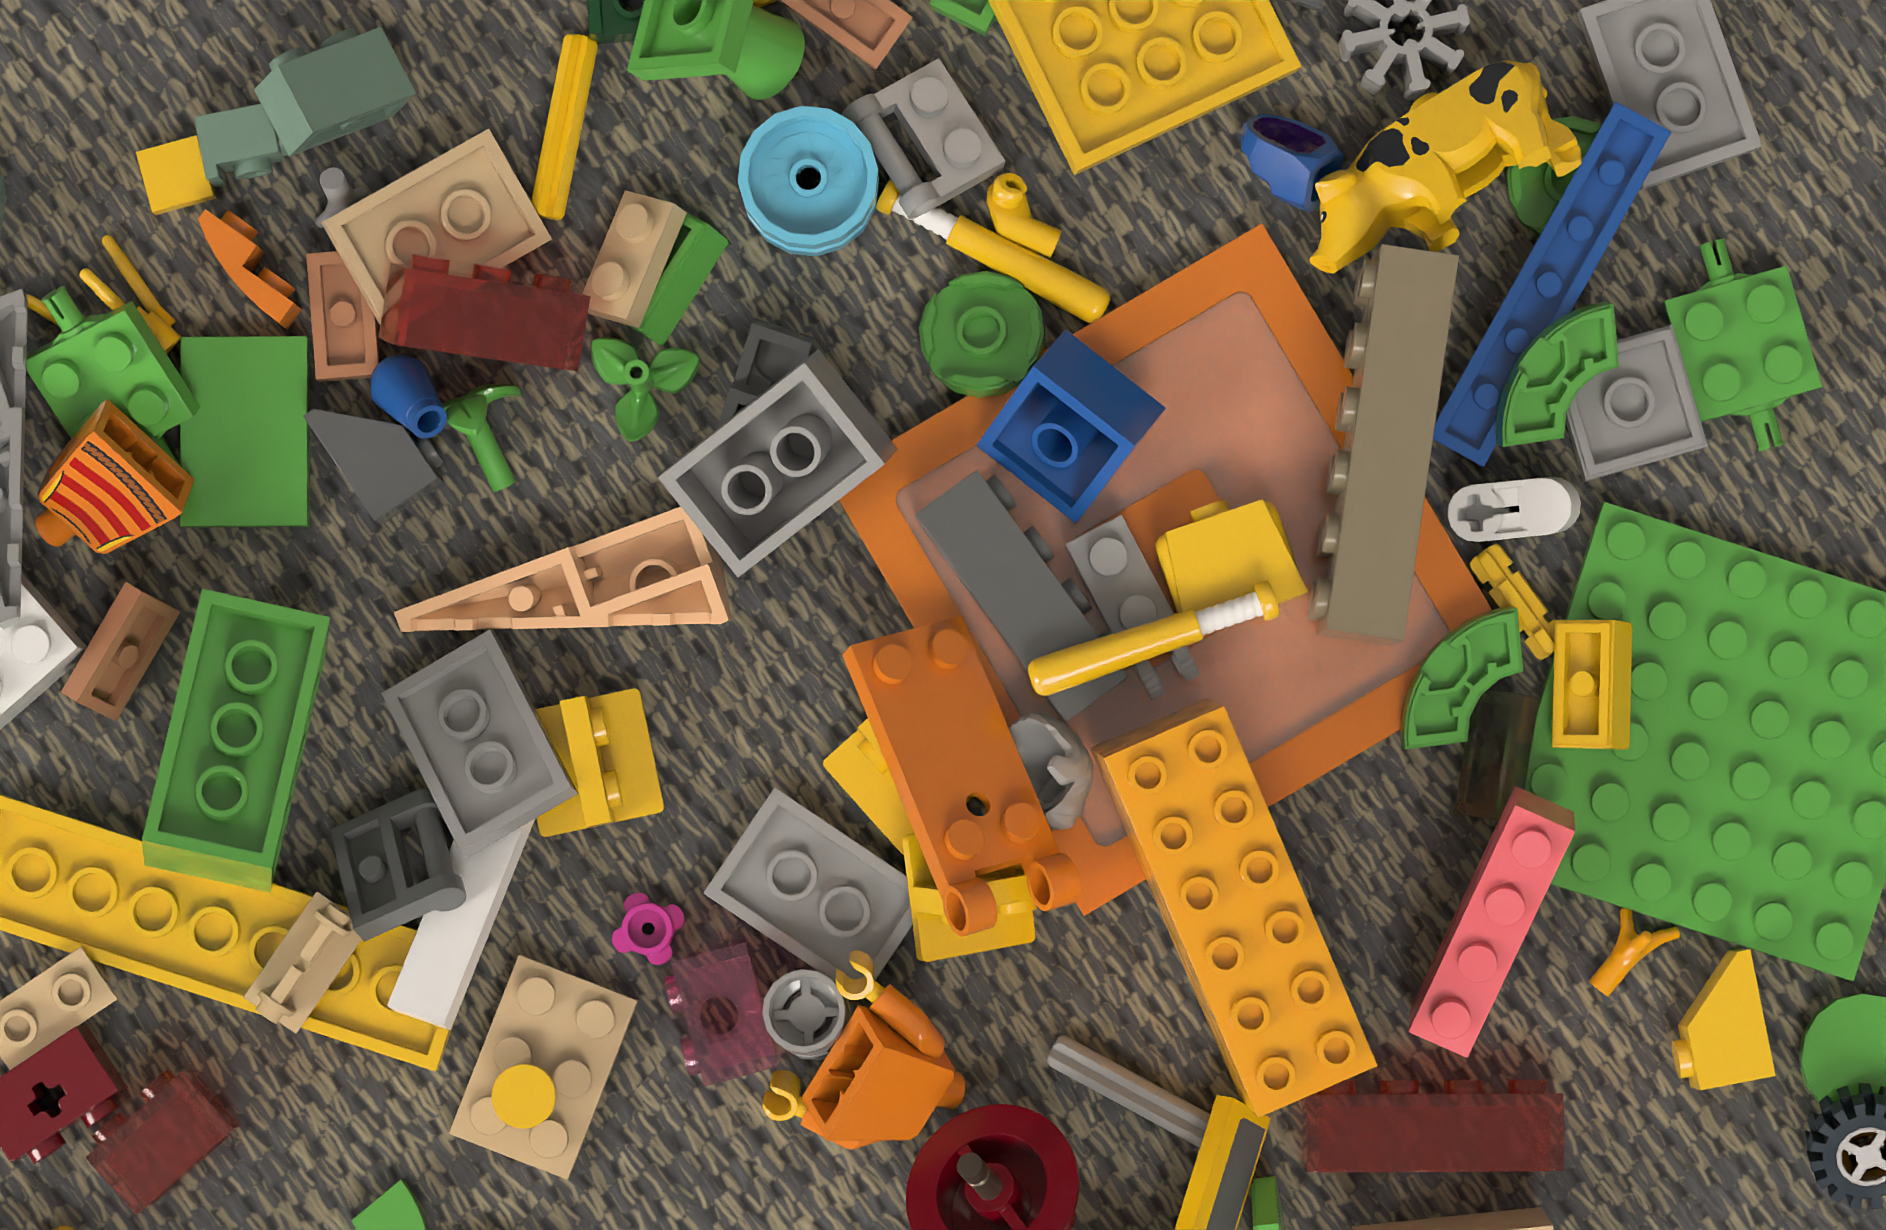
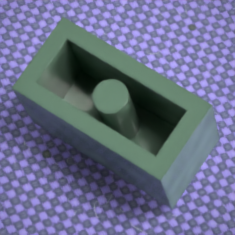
(333, 89)

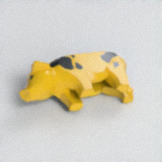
(1437, 158)

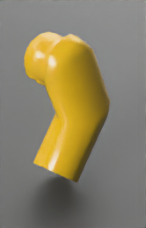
(1013, 217)

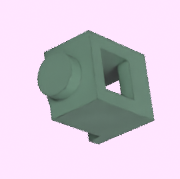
(238, 142)

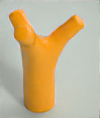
(1628, 952)

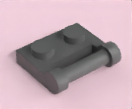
(378, 871)

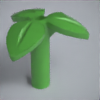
(620, 365)
(469, 417)

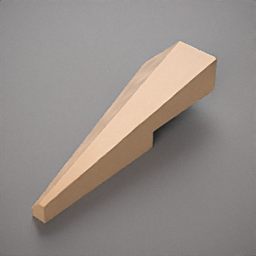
(632, 576)

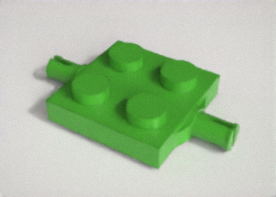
(1743, 344)
(112, 360)

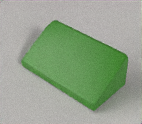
(685, 271)

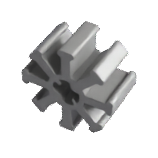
(1409, 54)

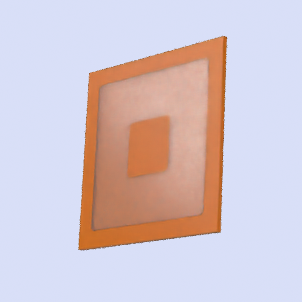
(1244, 421)

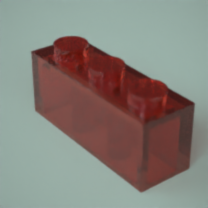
(484, 313)

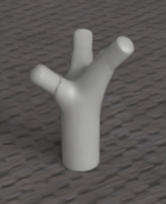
(338, 193)

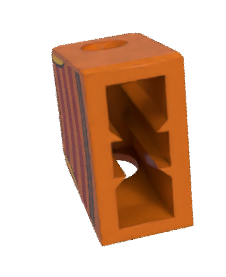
(110, 485)

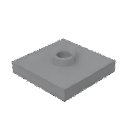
(1635, 410)

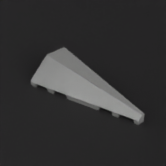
(12, 438)

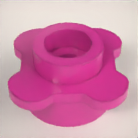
(665, 922)

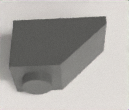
(378, 461)

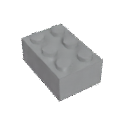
(778, 463)

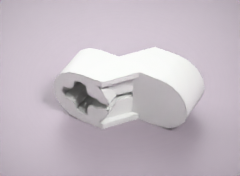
(1544, 505)

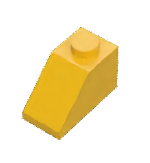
(1725, 1029)

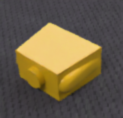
(1227, 555)

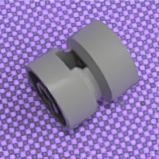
(806, 1013)

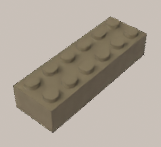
(1386, 445)

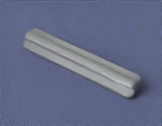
(1128, 1089)

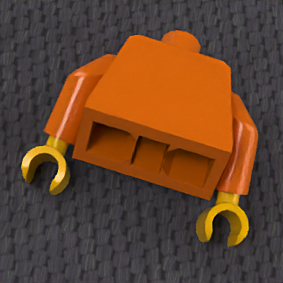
(879, 1074)

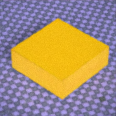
(174, 175)

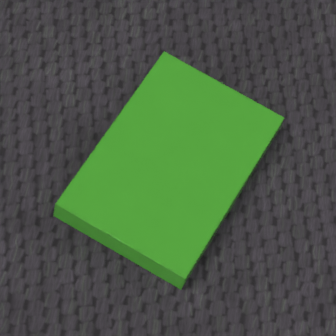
(250, 432)

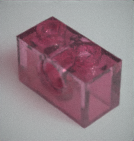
(731, 975)

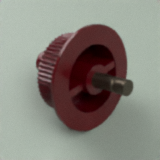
(994, 1173)

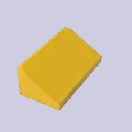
(1592, 684)

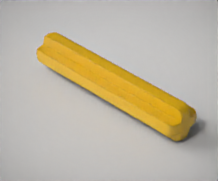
(564, 126)

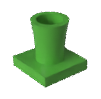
(717, 38)

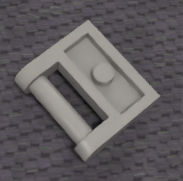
(941, 130)

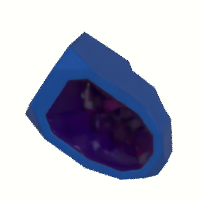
(1290, 157)

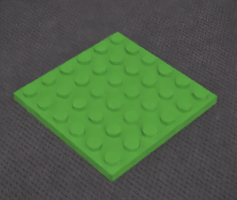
(1749, 750)

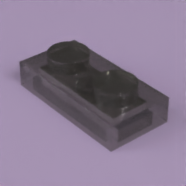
(1496, 753)

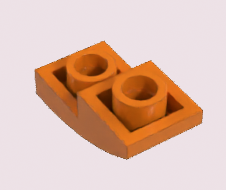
(233, 247)

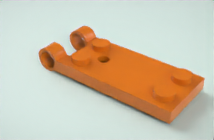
(950, 744)

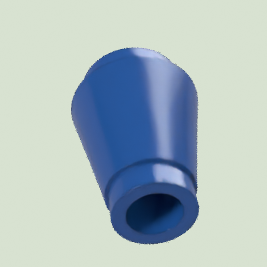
(407, 394)

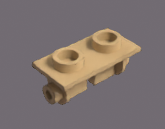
(304, 964)
(52, 1005)

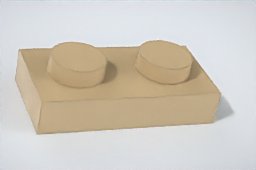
(633, 258)

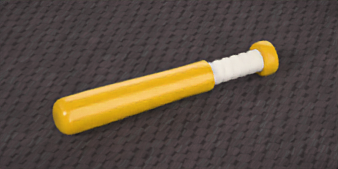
(1036, 273)
(1128, 647)

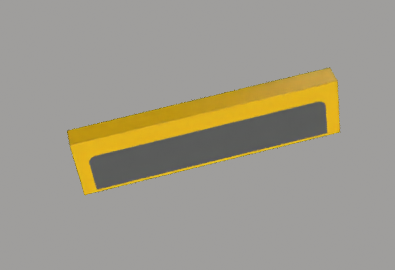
(1223, 1167)

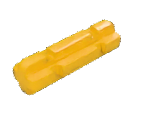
(1515, 591)

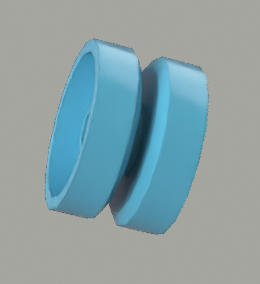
(774, 163)

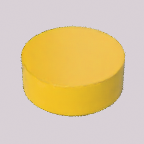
(524, 1095)

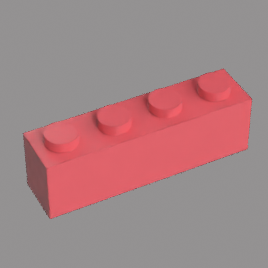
(1491, 921)

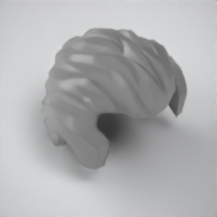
(1056, 766)

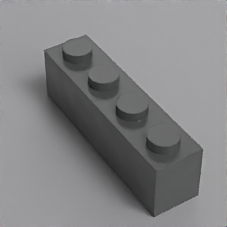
(1011, 581)

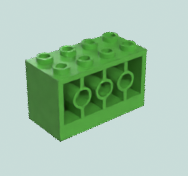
(235, 740)

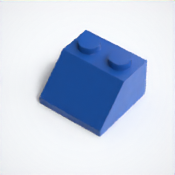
(1070, 425)

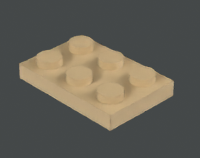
(451, 208)
(568, 1031)

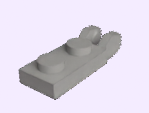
(1125, 591)

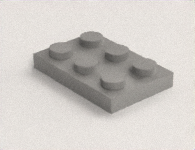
(1675, 71)
(479, 743)
(813, 889)

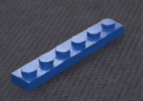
(1552, 273)

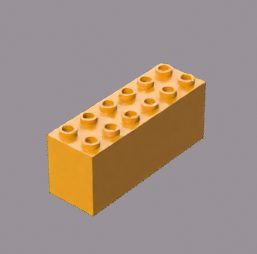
(1234, 906)

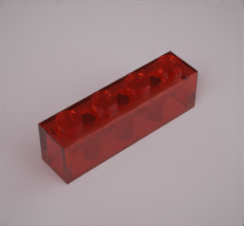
(1433, 1129)

